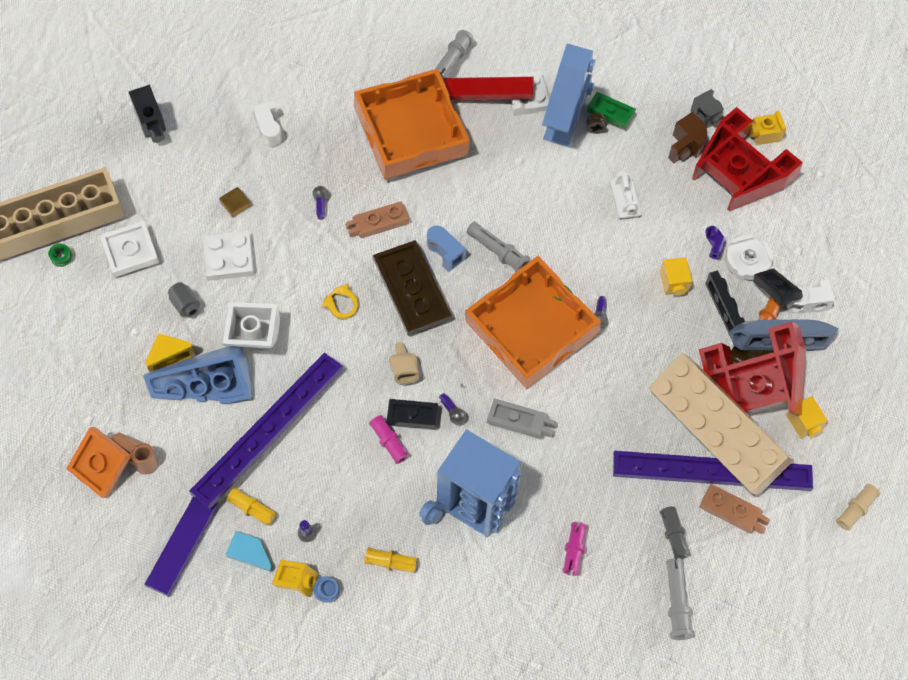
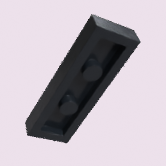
(723, 301)

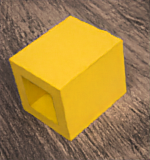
(675, 276)
(810, 421)

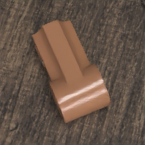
(137, 452)

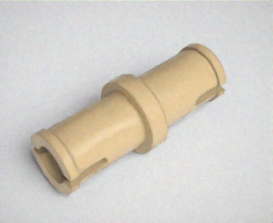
(858, 507)

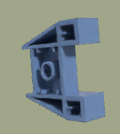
(569, 94)

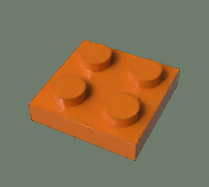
(98, 462)

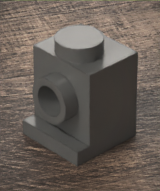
(708, 108)

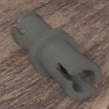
(674, 532)

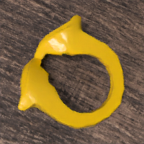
(329, 304)

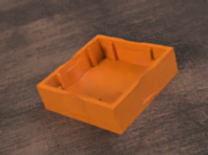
(411, 123)
(529, 326)

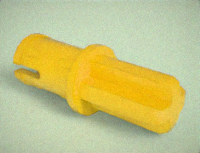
(250, 506)
(390, 560)

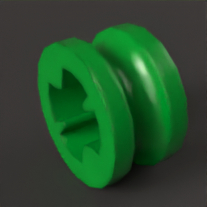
(56, 260)

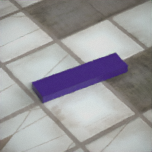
(180, 547)

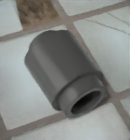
(184, 300)

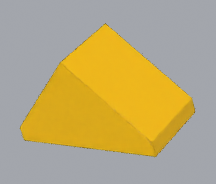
(168, 351)

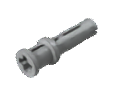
(456, 50)
(505, 252)
(679, 611)

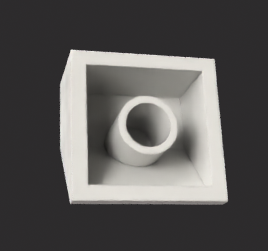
(251, 325)

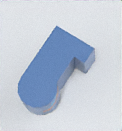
(443, 243)

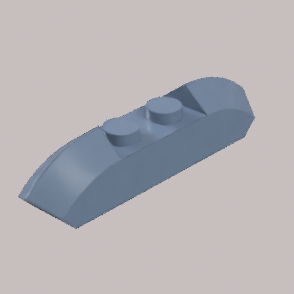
(756, 336)

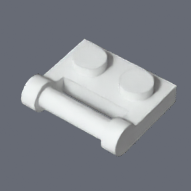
(540, 100)

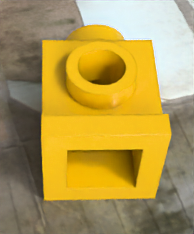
(767, 128)

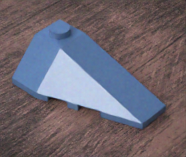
(211, 376)

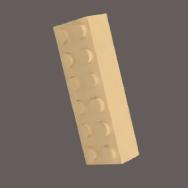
(57, 212)
(721, 424)

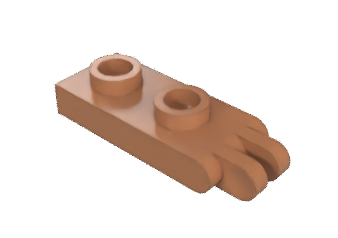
(378, 220)
(733, 510)

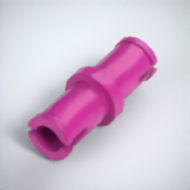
(388, 439)
(574, 548)

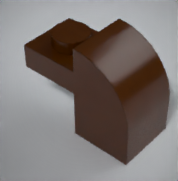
(691, 136)

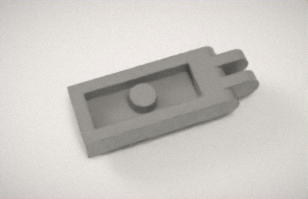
(520, 419)

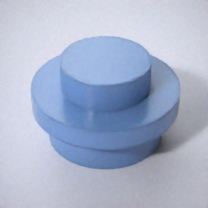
(431, 512)
(326, 589)

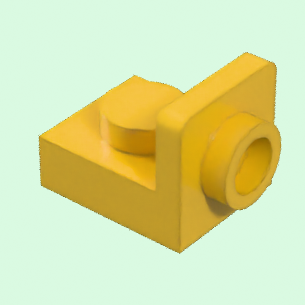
(295, 577)

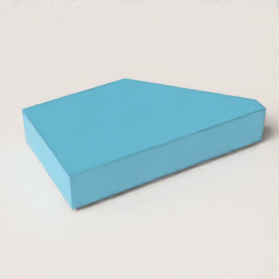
(249, 551)

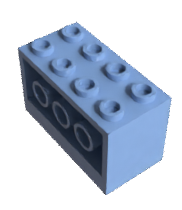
(478, 483)

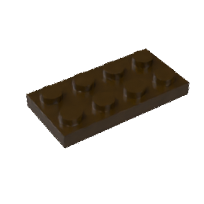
(412, 287)

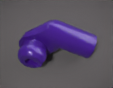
(717, 241)

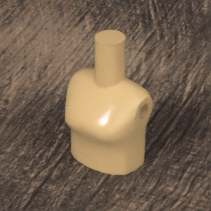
(404, 365)

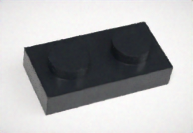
(777, 286)
(412, 413)

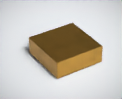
(235, 202)

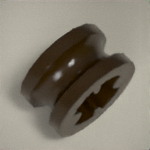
(596, 123)

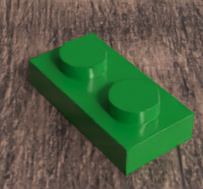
(614, 110)

